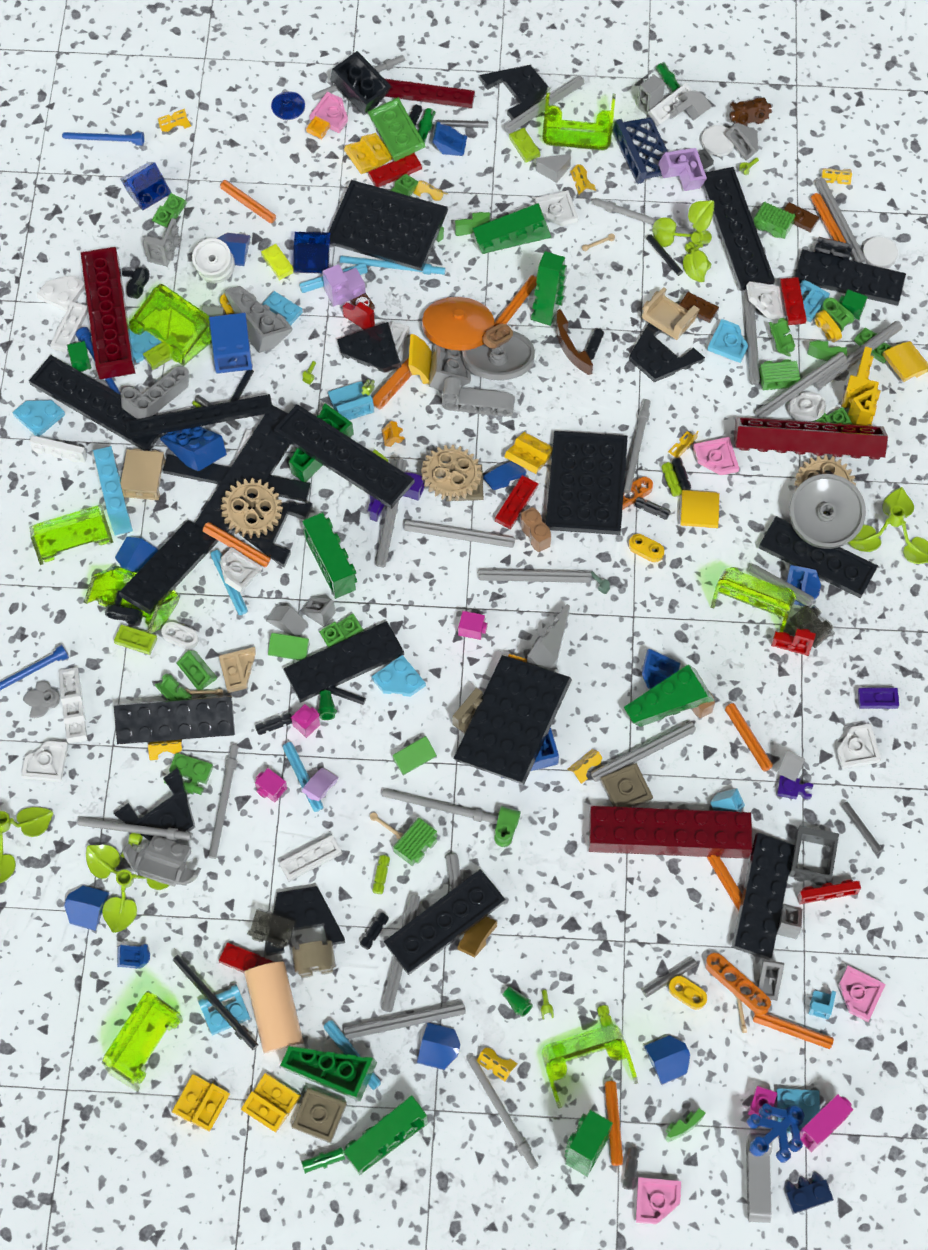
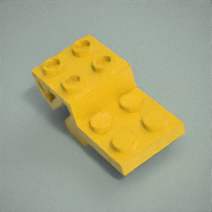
(861, 393)

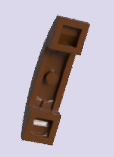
(580, 360)

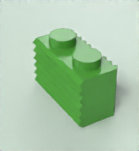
(774, 220)
(778, 374)
(415, 842)

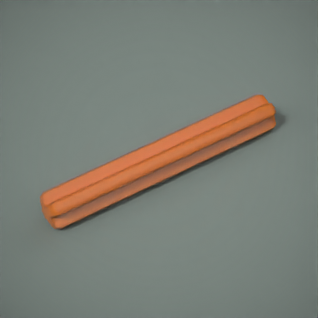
(248, 201)
(827, 218)
(517, 301)
(237, 544)
(748, 737)
(726, 879)
(794, 1030)
(613, 1116)

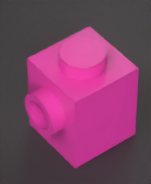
(472, 625)
(306, 720)
(270, 785)
(760, 1097)

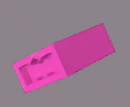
(825, 1122)

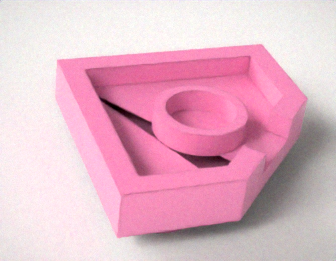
(331, 110)
(717, 456)
(860, 993)
(656, 1199)

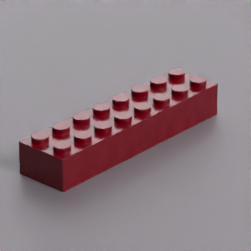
(107, 313)
(810, 437)
(670, 832)

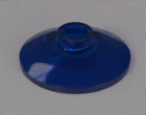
(290, 110)

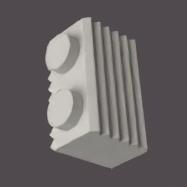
(650, 93)

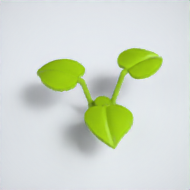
(700, 215)
(897, 507)
(33, 823)
(116, 912)

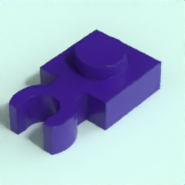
(791, 789)

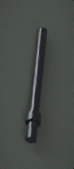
(240, 1030)

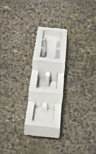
(72, 705)

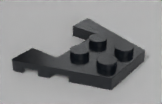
(523, 84)
(658, 360)
(266, 543)
(172, 813)
(309, 911)

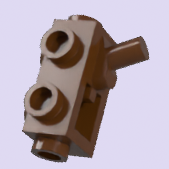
(750, 111)

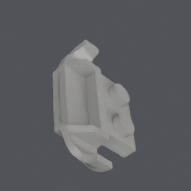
(162, 862)

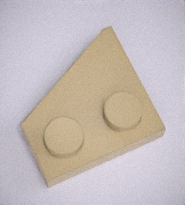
(237, 668)

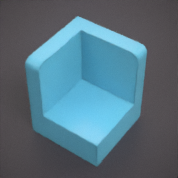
(728, 801)
(822, 1004)

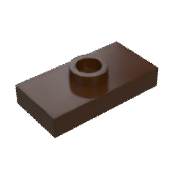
(803, 218)
(707, 309)

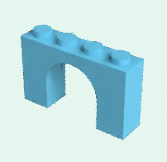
(112, 490)

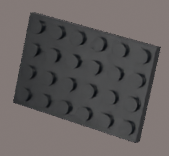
(387, 225)
(587, 482)
(512, 719)

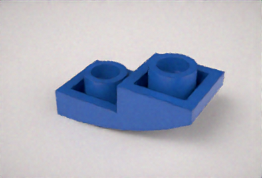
(502, 475)

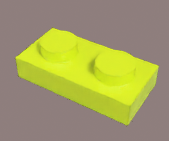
(277, 261)

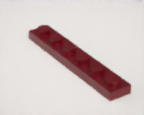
(431, 93)

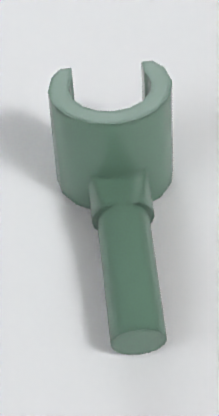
(604, 585)

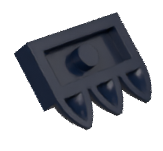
(807, 1194)

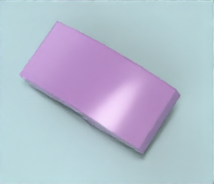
(319, 784)

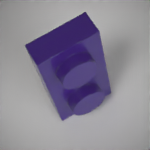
(878, 698)

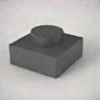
(706, 159)

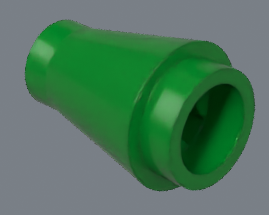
(326, 706)
(519, 1003)

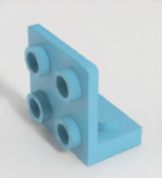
(351, 402)

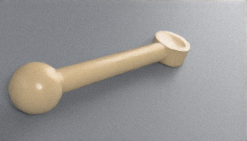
(611, 237)
(219, 692)
(374, 817)
(743, 1026)

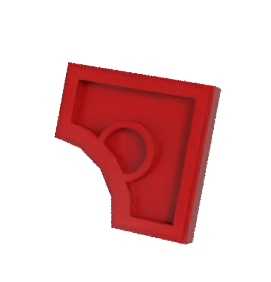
(359, 315)

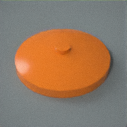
(457, 323)

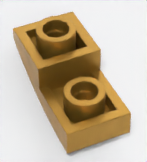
(475, 938)

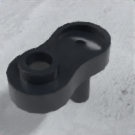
(139, 280)
(130, 615)

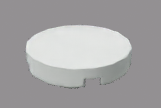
(716, 141)
(880, 252)
(807, 406)

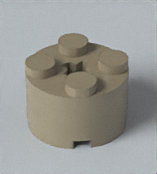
(313, 958)

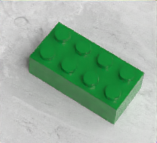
(329, 555)
(588, 1142)

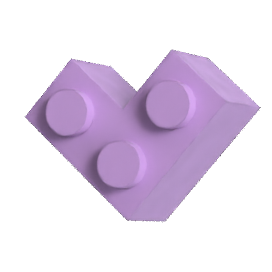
(684, 164)
(342, 285)

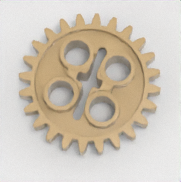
(822, 465)
(451, 472)
(239, 518)

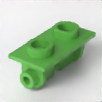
(784, 343)
(169, 689)

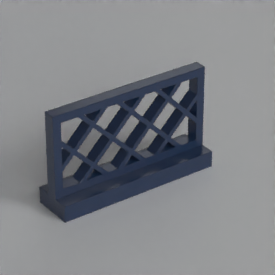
(631, 151)

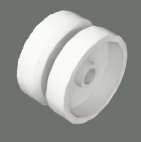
(213, 260)

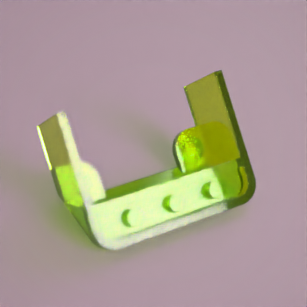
(577, 133)
(70, 532)
(107, 583)
(755, 593)
(603, 1038)
(139, 1039)

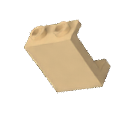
(668, 315)
(142, 474)

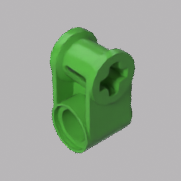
(838, 313)
(506, 823)

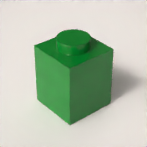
(854, 303)
(79, 356)

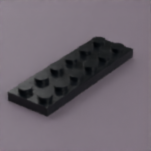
(844, 275)
(832, 565)
(168, 567)
(343, 661)
(174, 720)
(763, 896)
(444, 921)

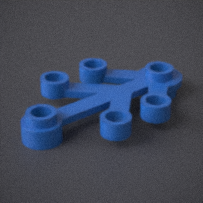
(792, 1116)

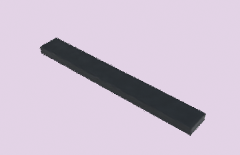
(199, 417)
(215, 474)

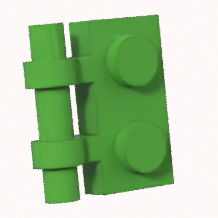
(192, 769)

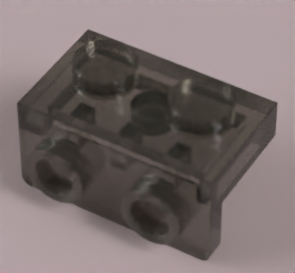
(809, 618)
(272, 928)

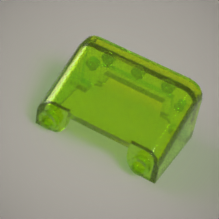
(173, 323)

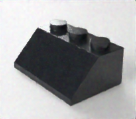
(360, 82)

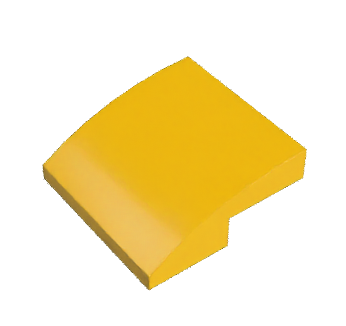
(368, 153)
(419, 358)
(906, 361)
(529, 452)
(700, 509)
(271, 1102)
(200, 1103)

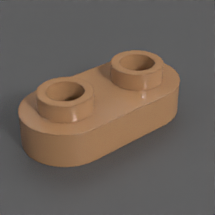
(497, 336)

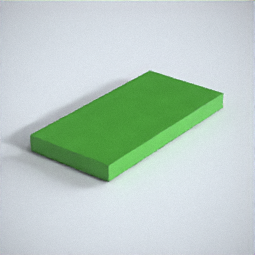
(396, 129)

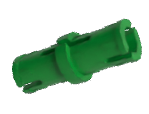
(668, 77)
(425, 124)
(323, 1160)

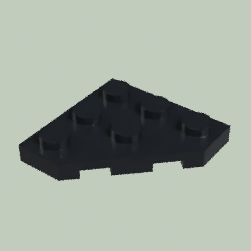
(372, 348)

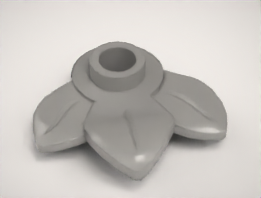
(39, 699)

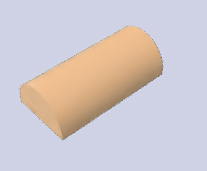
(273, 1007)

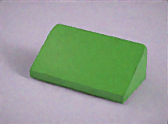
(288, 646)
(196, 669)
(414, 755)

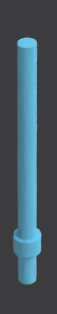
(428, 269)

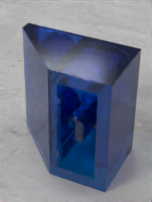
(146, 185)
(311, 252)

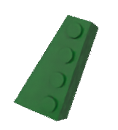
(513, 230)
(549, 288)
(303, 465)
(670, 697)
(334, 1071)
(386, 1135)

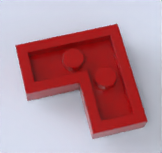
(800, 643)

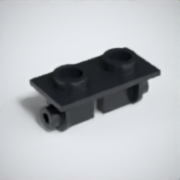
(833, 248)

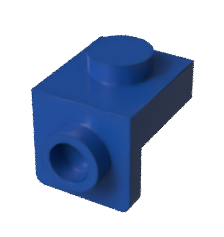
(133, 956)

